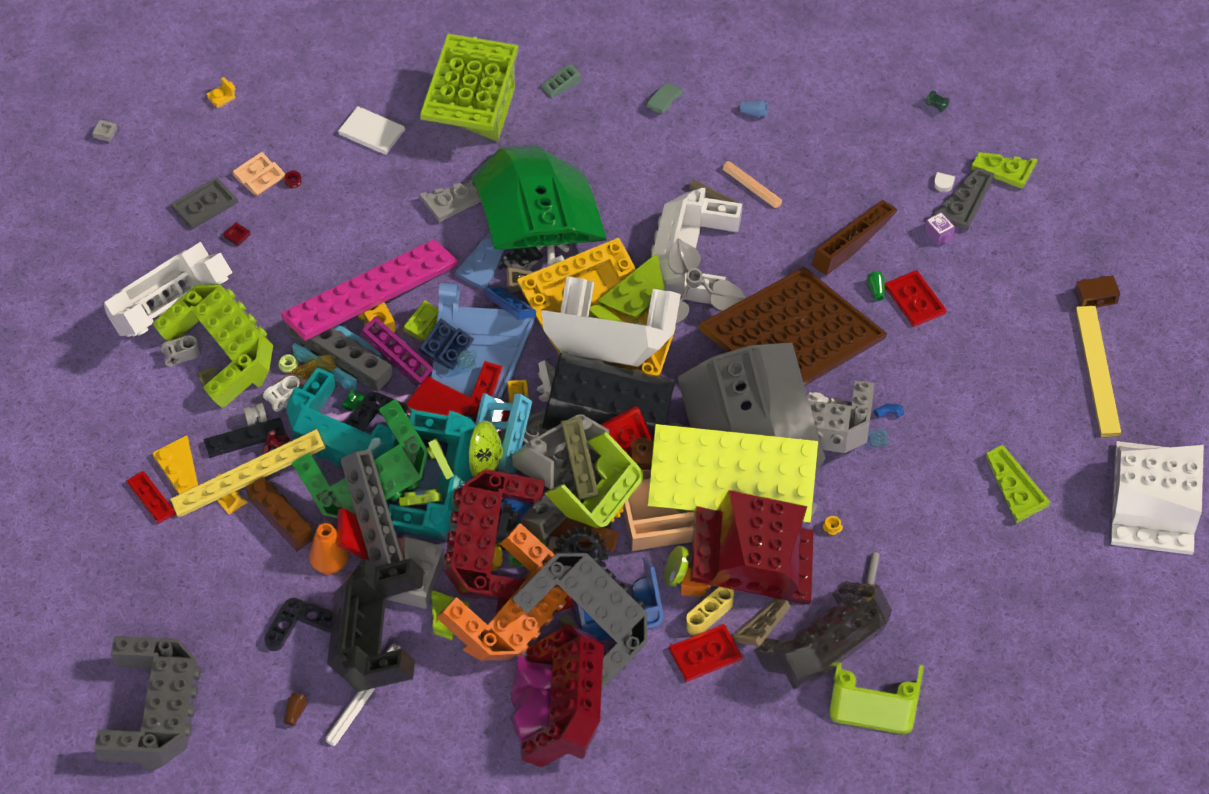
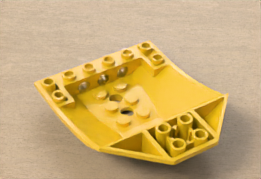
(604, 266)

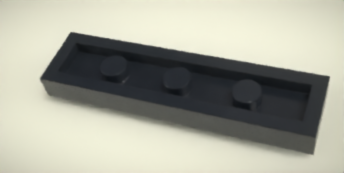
(242, 437)

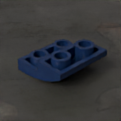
(445, 344)

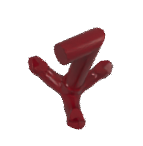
(274, 441)

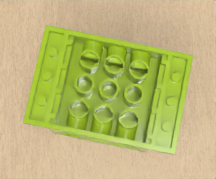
(472, 85)

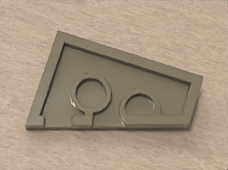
(762, 624)

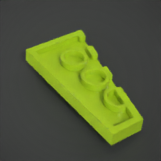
(1017, 487)

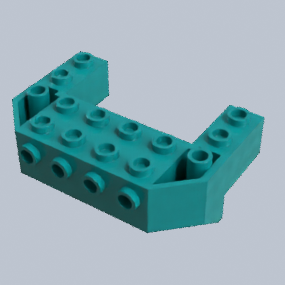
(457, 433)
(338, 437)

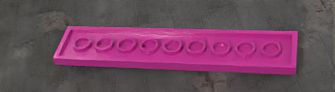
(369, 289)

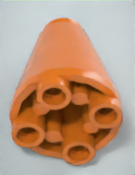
(324, 552)

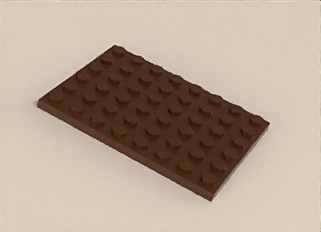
(799, 312)

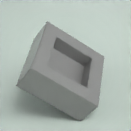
(105, 130)

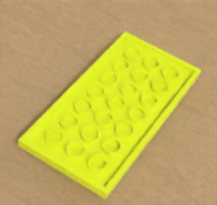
(702, 465)

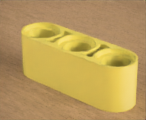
(705, 618)

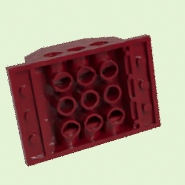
(754, 547)

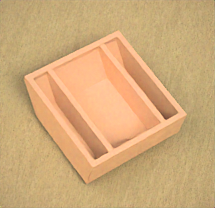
(654, 526)

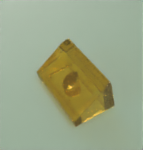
(306, 370)

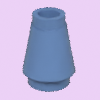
(755, 108)

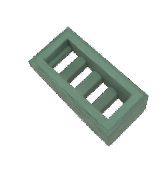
(572, 78)

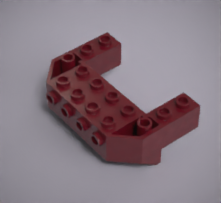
(474, 532)
(574, 695)

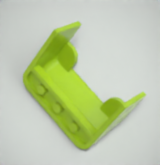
(618, 482)
(874, 708)

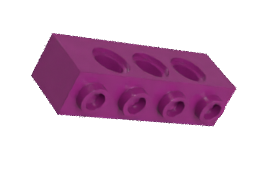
(396, 351)

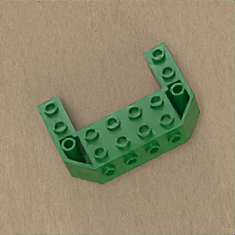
(397, 469)

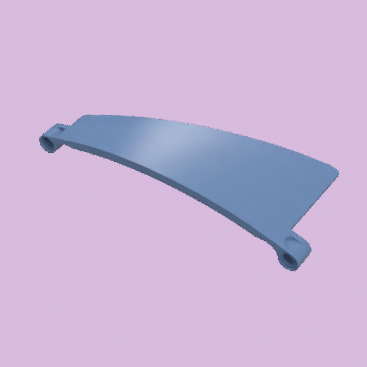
(497, 339)

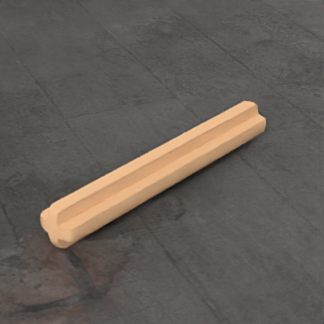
(752, 184)

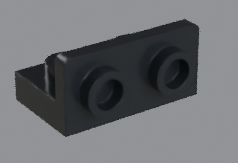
(521, 259)
(506, 523)

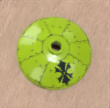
(485, 448)

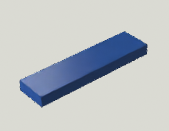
(509, 302)

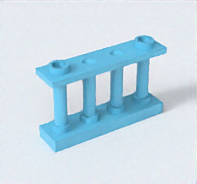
(346, 380)
(514, 428)

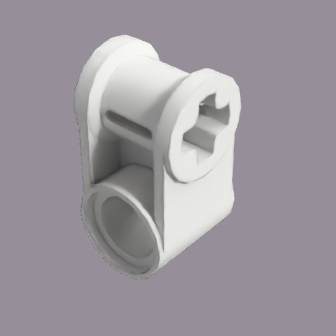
(281, 392)

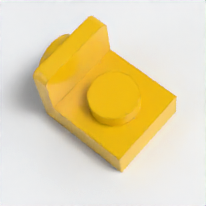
(222, 94)

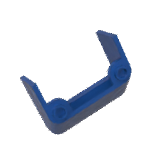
(644, 589)

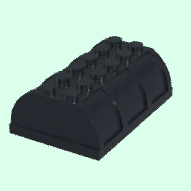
(605, 392)

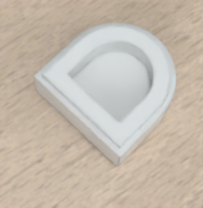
(944, 182)

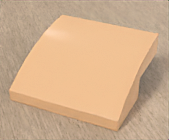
(259, 174)

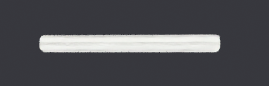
(351, 711)

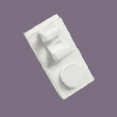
(546, 375)

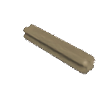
(709, 192)

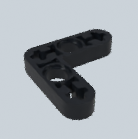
(371, 409)
(298, 614)

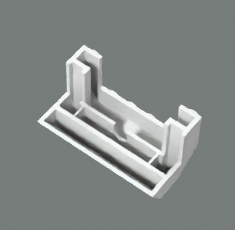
(608, 339)

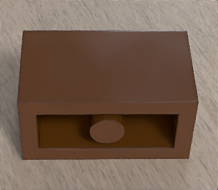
(1097, 291)

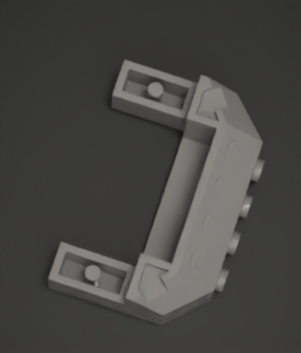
(844, 426)

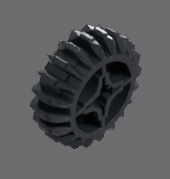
(572, 538)

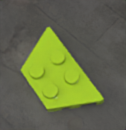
(635, 291)

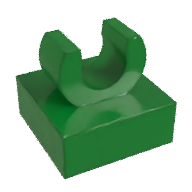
(352, 400)

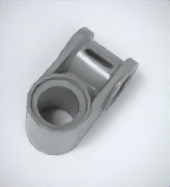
(181, 350)

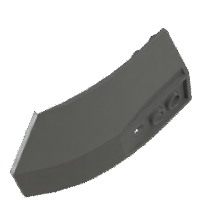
(772, 387)

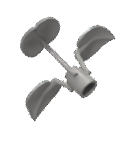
(686, 258)

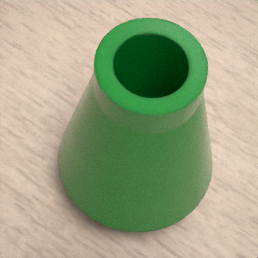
(876, 284)

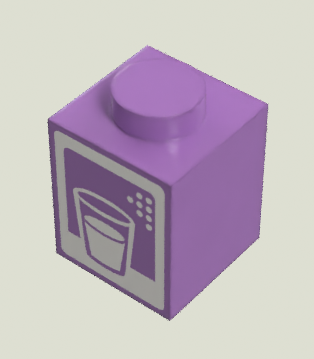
(939, 228)

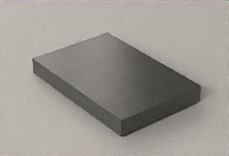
(204, 203)

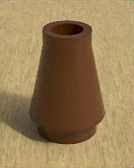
(295, 706)

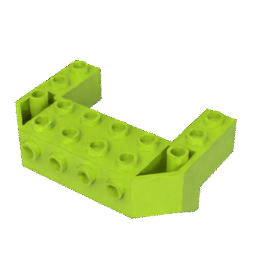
(232, 330)

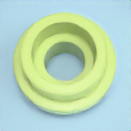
(285, 360)

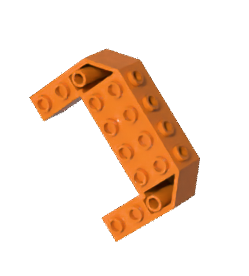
(511, 627)

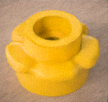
(836, 522)

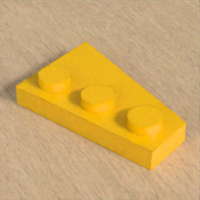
(177, 464)

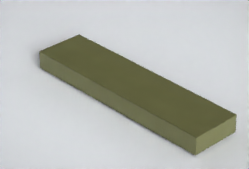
(579, 458)

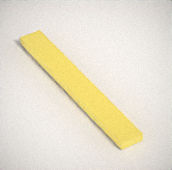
(1098, 371)
(246, 473)

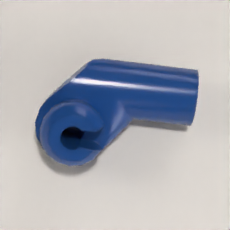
(889, 408)

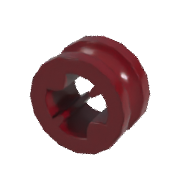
(293, 174)

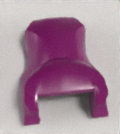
(531, 697)

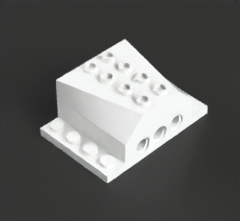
(1157, 496)

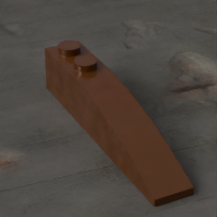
(852, 238)

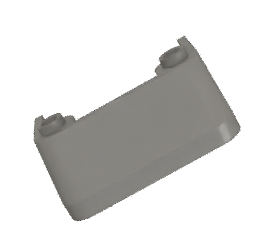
(533, 456)

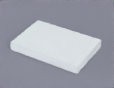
(371, 130)

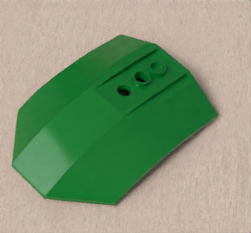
(514, 208)

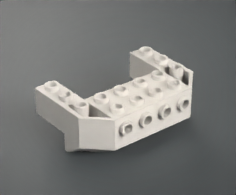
(683, 220)
(194, 266)

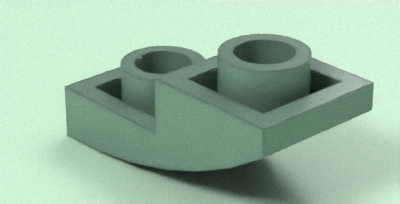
(663, 98)

